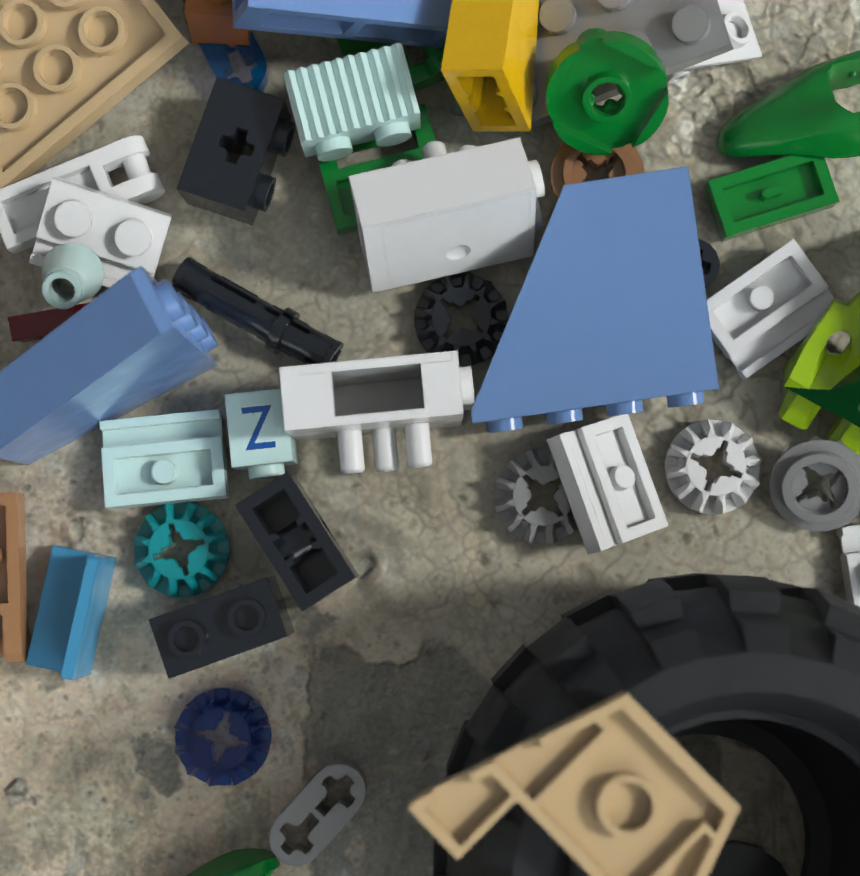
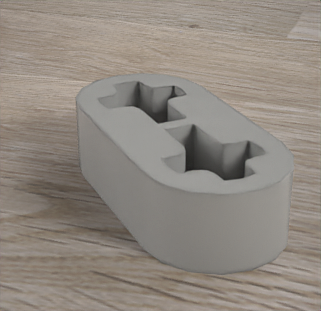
(329, 821)

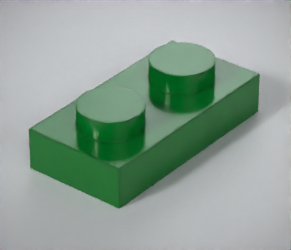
(770, 194)

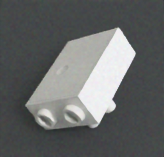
(447, 212)
(377, 400)

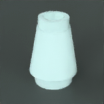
(76, 265)

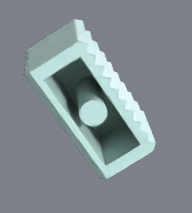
(353, 102)

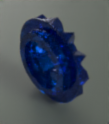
(247, 722)

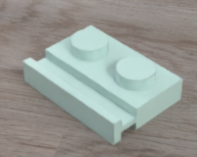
(164, 459)

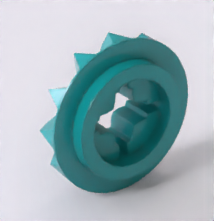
(205, 563)

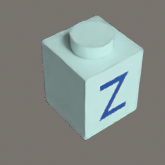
(258, 434)

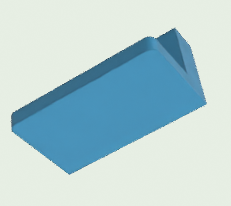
(71, 611)

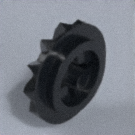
(457, 290)

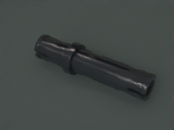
(276, 327)

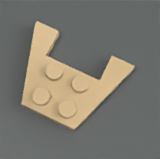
(601, 787)

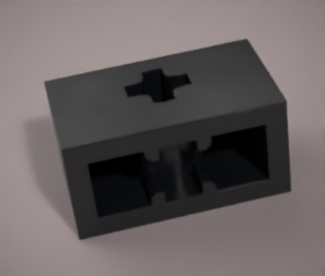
(230, 121)
(297, 540)
(221, 626)

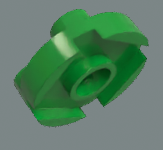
(600, 59)

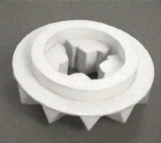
(687, 477)

